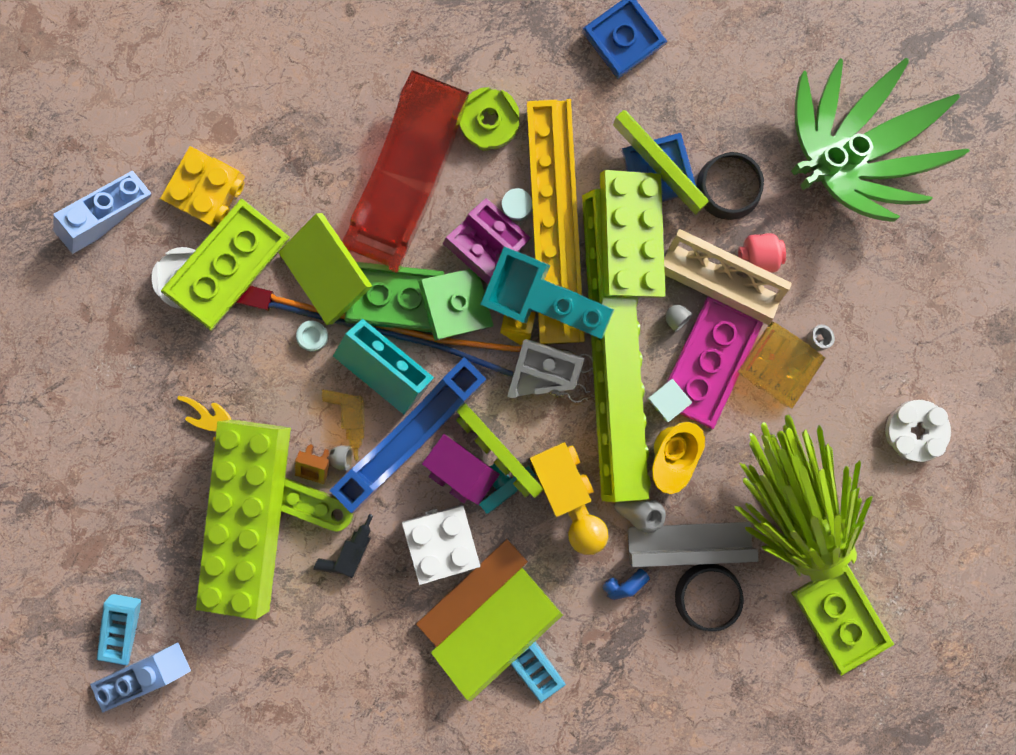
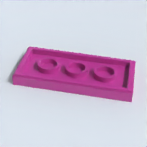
(712, 359)

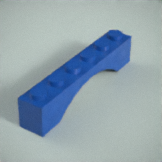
(408, 436)

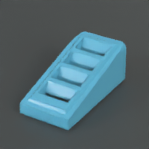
(119, 609)
(524, 672)

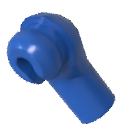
(626, 589)

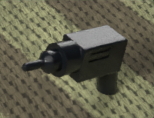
(350, 555)

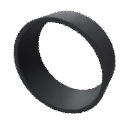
(718, 211)
(682, 585)

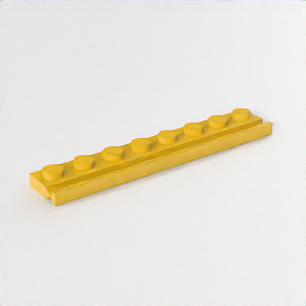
(554, 206)

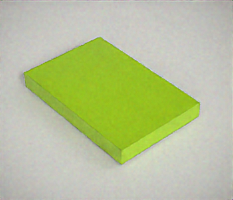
(325, 269)
(843, 620)

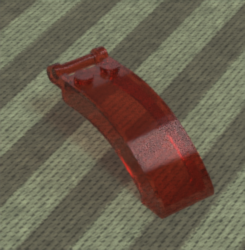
(407, 169)

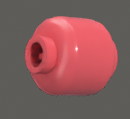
(763, 251)

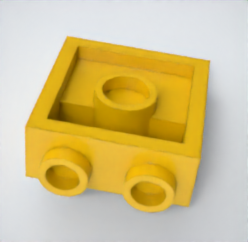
(203, 187)

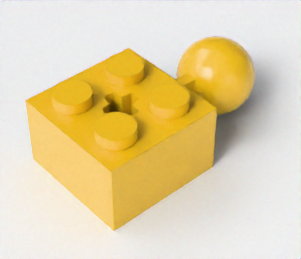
(569, 493)

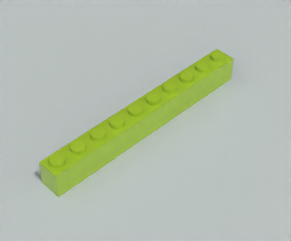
(616, 378)

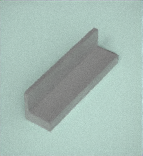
(691, 545)

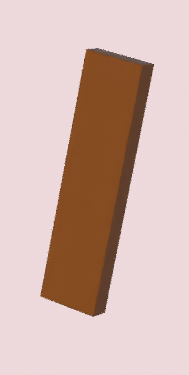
(471, 592)

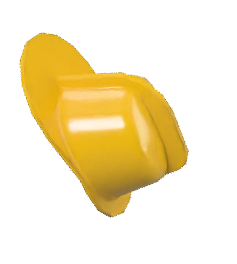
(676, 456)

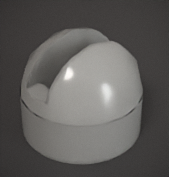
(677, 317)
(825, 343)
(341, 457)

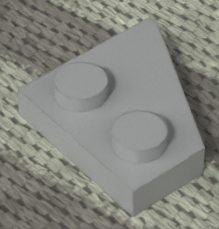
(544, 370)

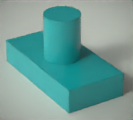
(504, 488)

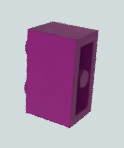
(460, 470)

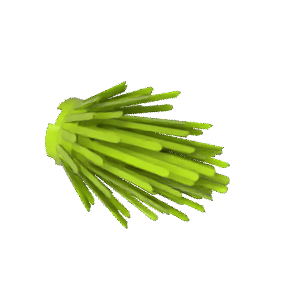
(804, 503)

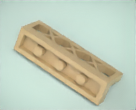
(721, 280)

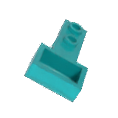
(521, 286)

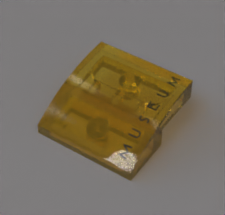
(781, 364)

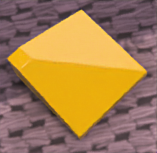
(517, 330)

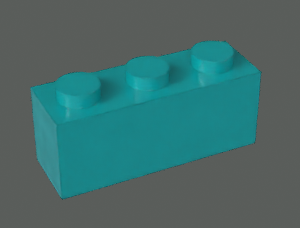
(382, 366)

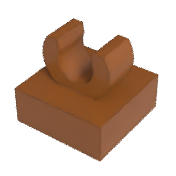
(312, 466)

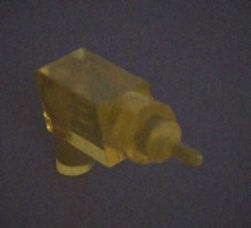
(351, 416)

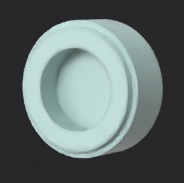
(517, 204)
(312, 336)

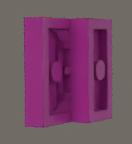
(482, 238)

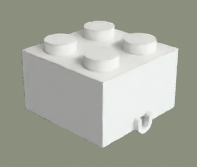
(441, 544)

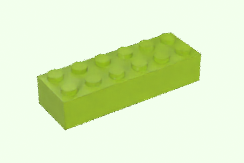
(243, 518)

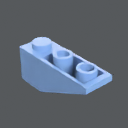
(99, 211)
(140, 677)

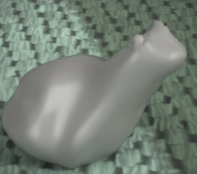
(643, 514)

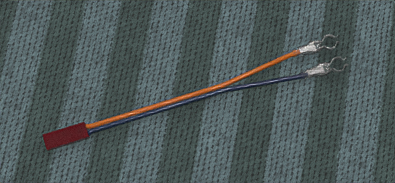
(262, 299)

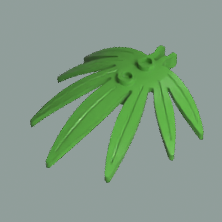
(844, 157)

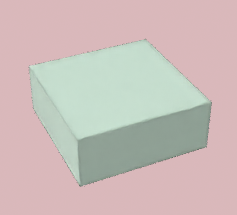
(669, 400)

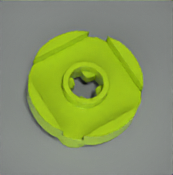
(493, 102)

